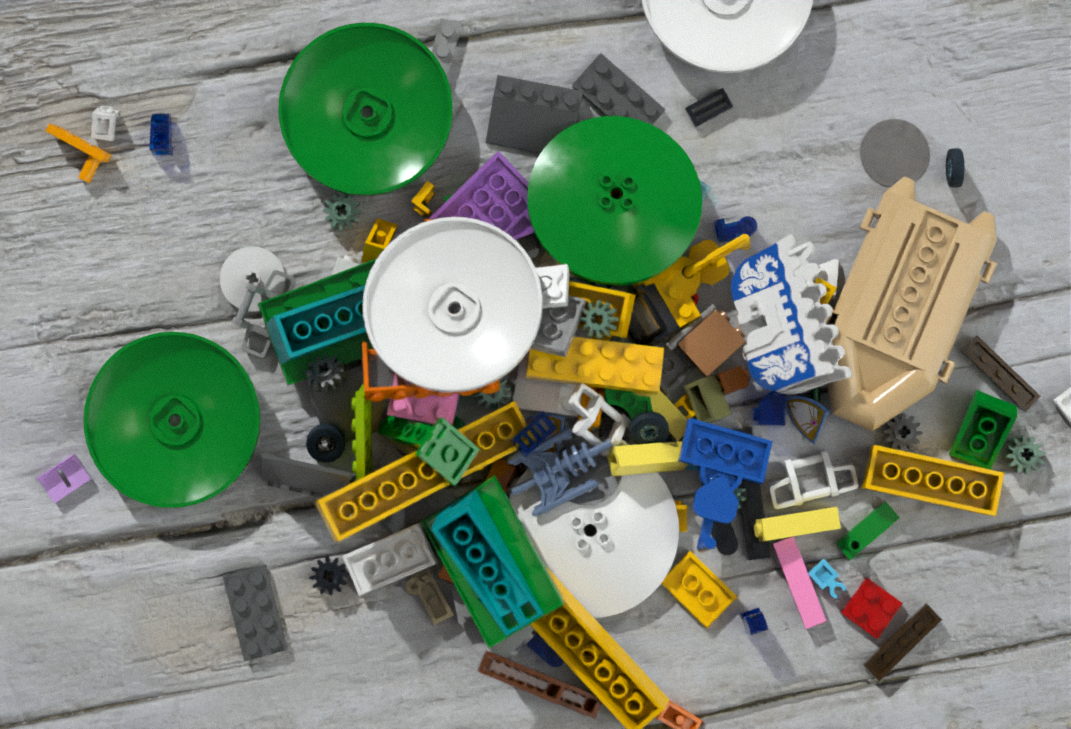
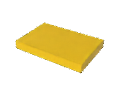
(698, 589)

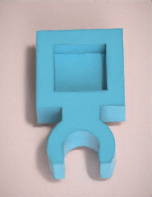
(824, 576)

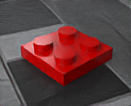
(871, 608)

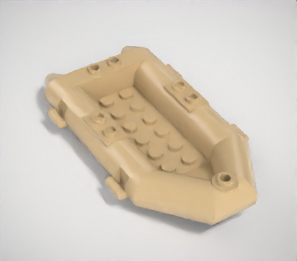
(905, 304)

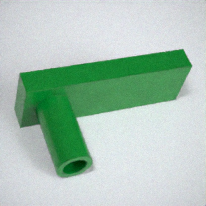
(867, 530)

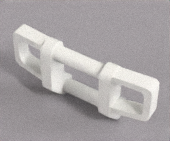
(589, 415)
(792, 479)

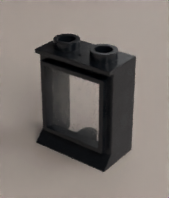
(650, 316)

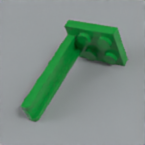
(439, 446)

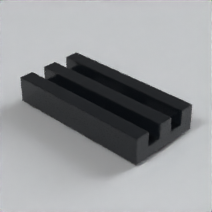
(693, 116)

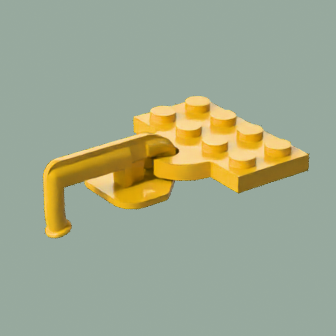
(704, 265)

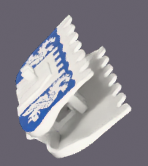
(782, 309)

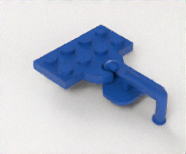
(728, 457)

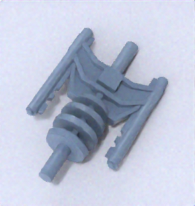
(552, 473)

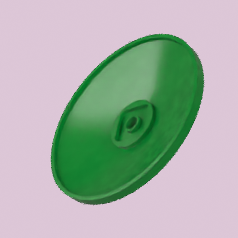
(357, 70)
(606, 236)
(132, 410)

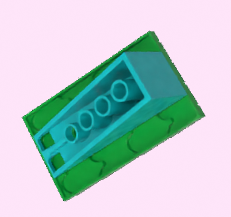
(318, 322)
(492, 562)

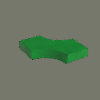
(628, 401)

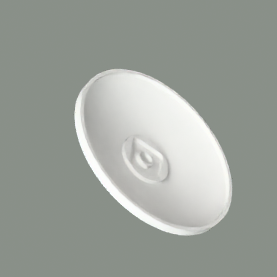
(727, 33)
(443, 266)
(625, 556)

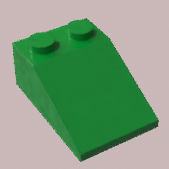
(983, 430)

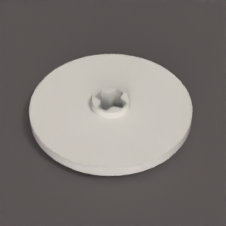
(244, 263)

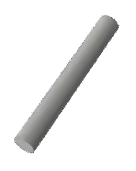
(689, 328)

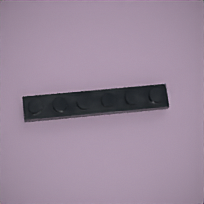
(751, 510)

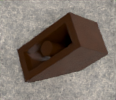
(733, 380)

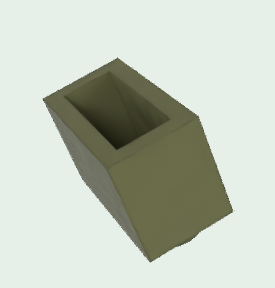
(707, 399)

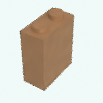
(712, 342)

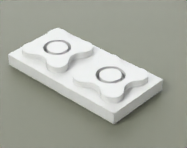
(554, 285)
(389, 559)

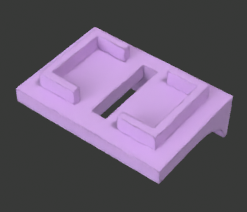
(54, 483)

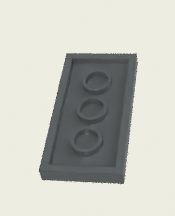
(616, 93)
(255, 612)

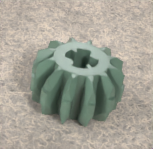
(601, 310)
(496, 399)

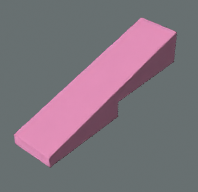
(799, 582)

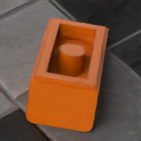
(678, 717)

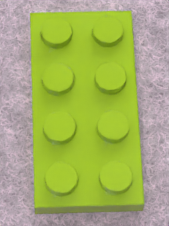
(363, 427)

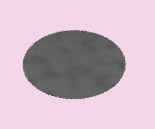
(894, 151)
(600, 473)

